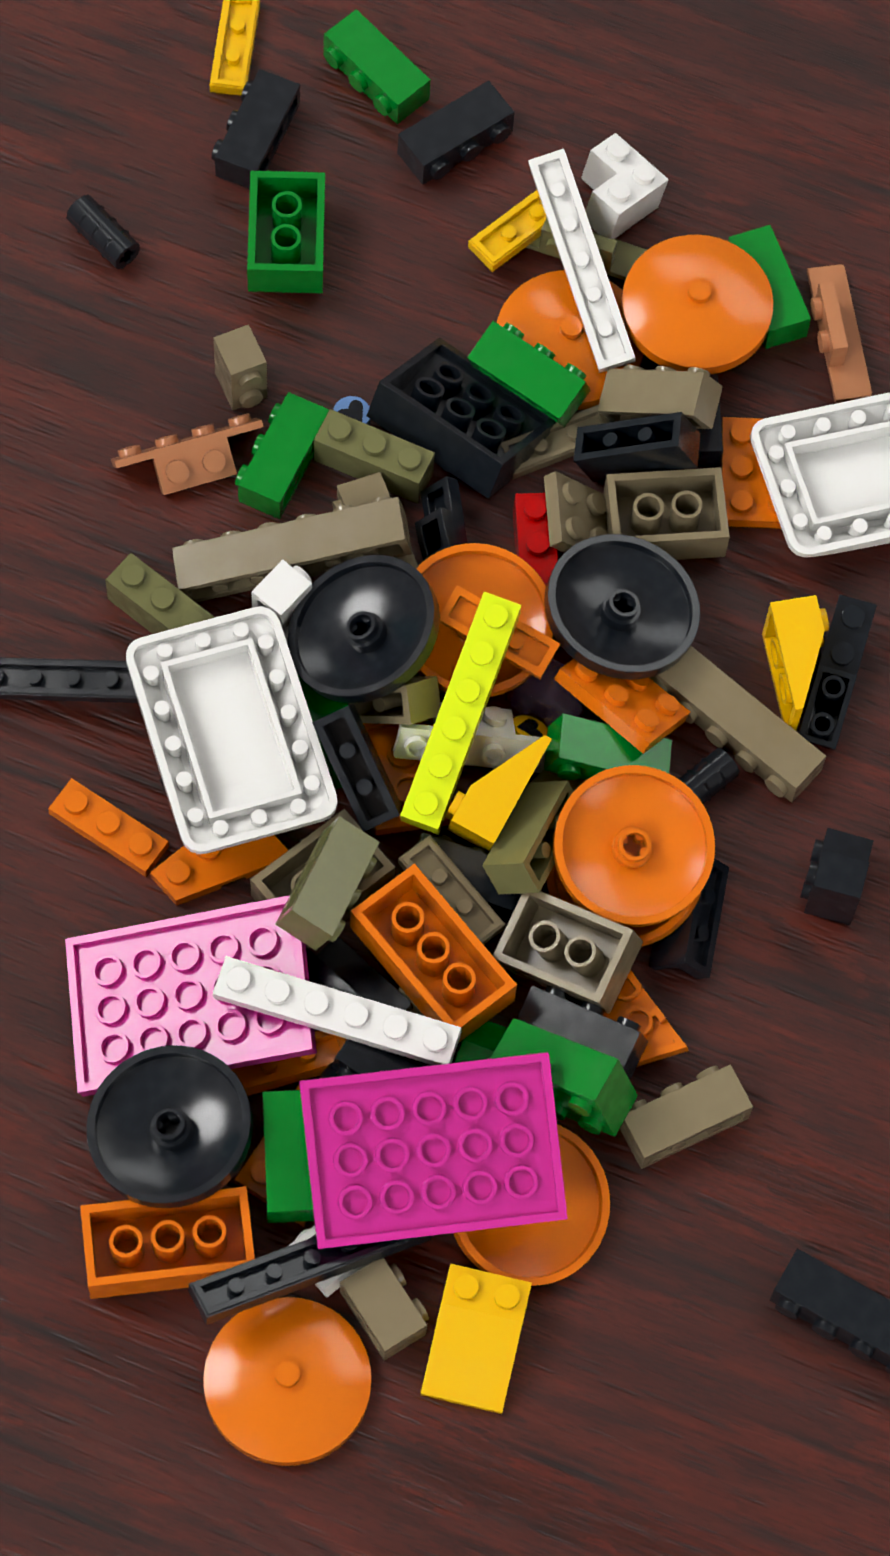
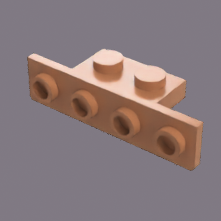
(838, 333)
(191, 459)

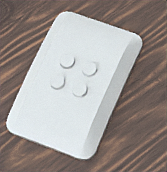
(829, 474)
(230, 730)

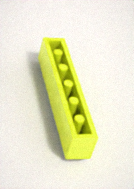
(460, 713)

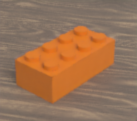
(432, 953)
(163, 1249)

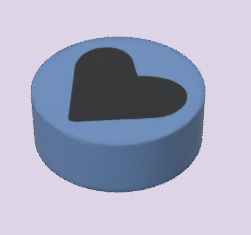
(353, 407)

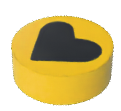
(529, 726)

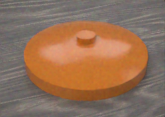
(697, 304)
(549, 316)
(478, 570)
(634, 845)
(553, 1248)
(287, 1381)

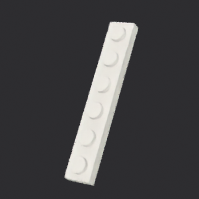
(581, 260)
(336, 1012)

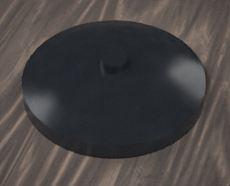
(622, 606)
(364, 629)
(170, 1126)

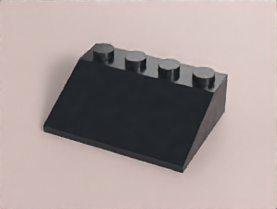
(459, 416)

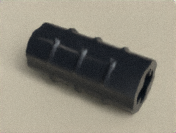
(103, 231)
(711, 774)

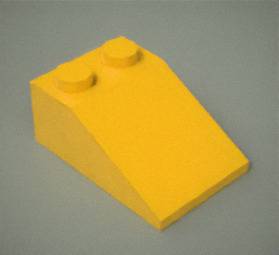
(792, 645)
(490, 800)
(476, 1338)

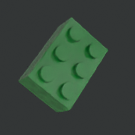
(286, 232)
(585, 1082)

